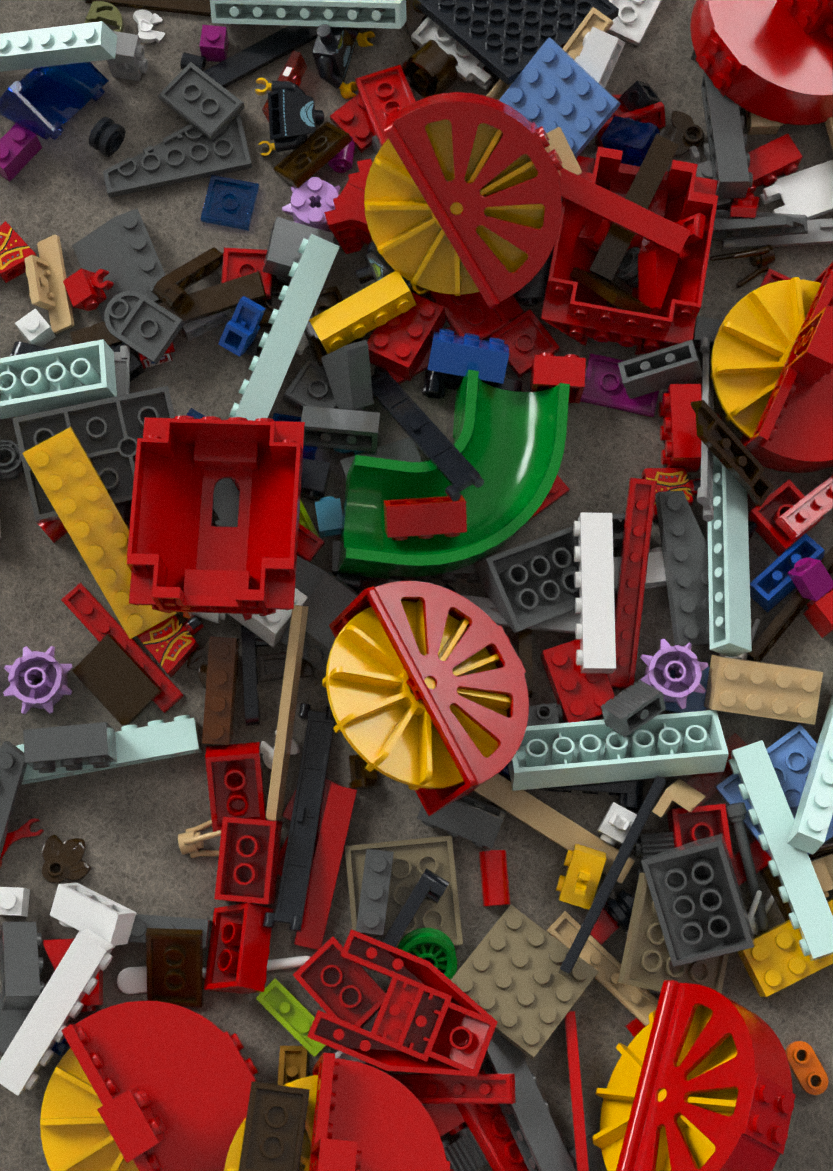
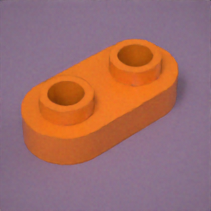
(806, 1068)

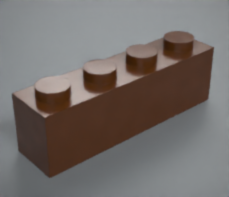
(220, 690)

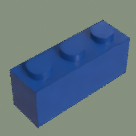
(774, 581)

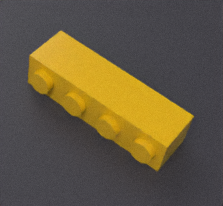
(363, 312)

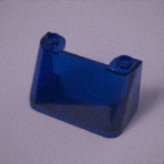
(51, 97)

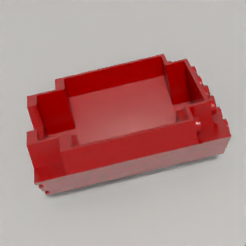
(583, 312)
(174, 549)

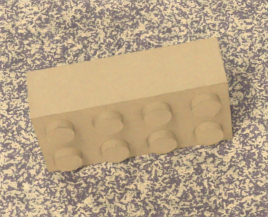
(763, 689)

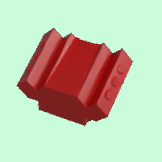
(349, 218)

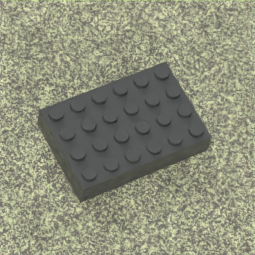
(106, 432)

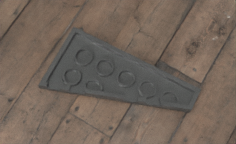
(179, 159)

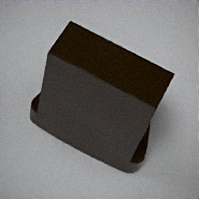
(361, 777)

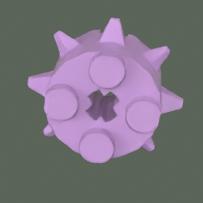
(307, 198)
(34, 666)
(687, 672)

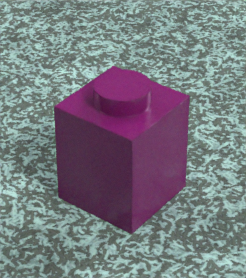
(214, 43)
(811, 578)

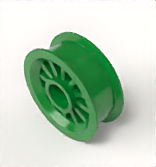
(443, 954)

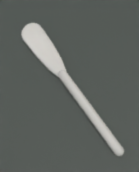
(134, 979)

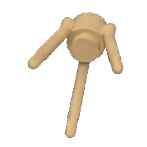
(193, 840)

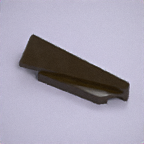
(731, 452)

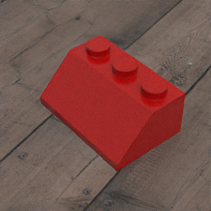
(238, 949)

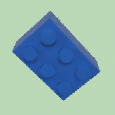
(459, 354)

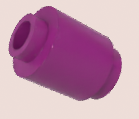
(344, 159)

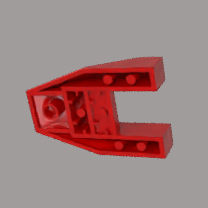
(422, 1022)

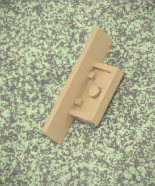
(46, 283)

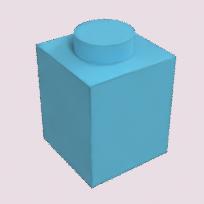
(329, 516)

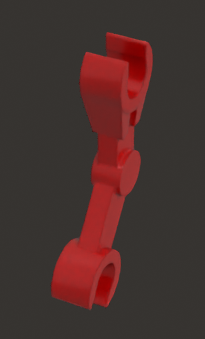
(23, 832)

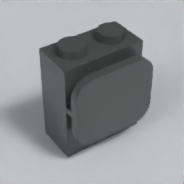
(284, 246)

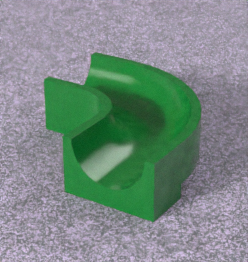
(510, 442)

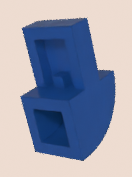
(243, 327)

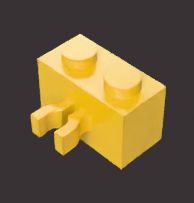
(582, 876)

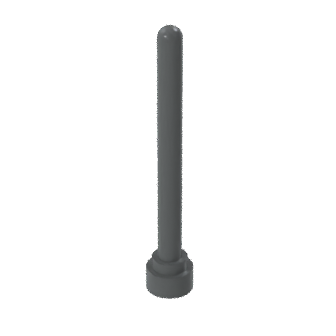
(736, 814)

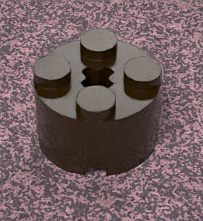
(430, 70)

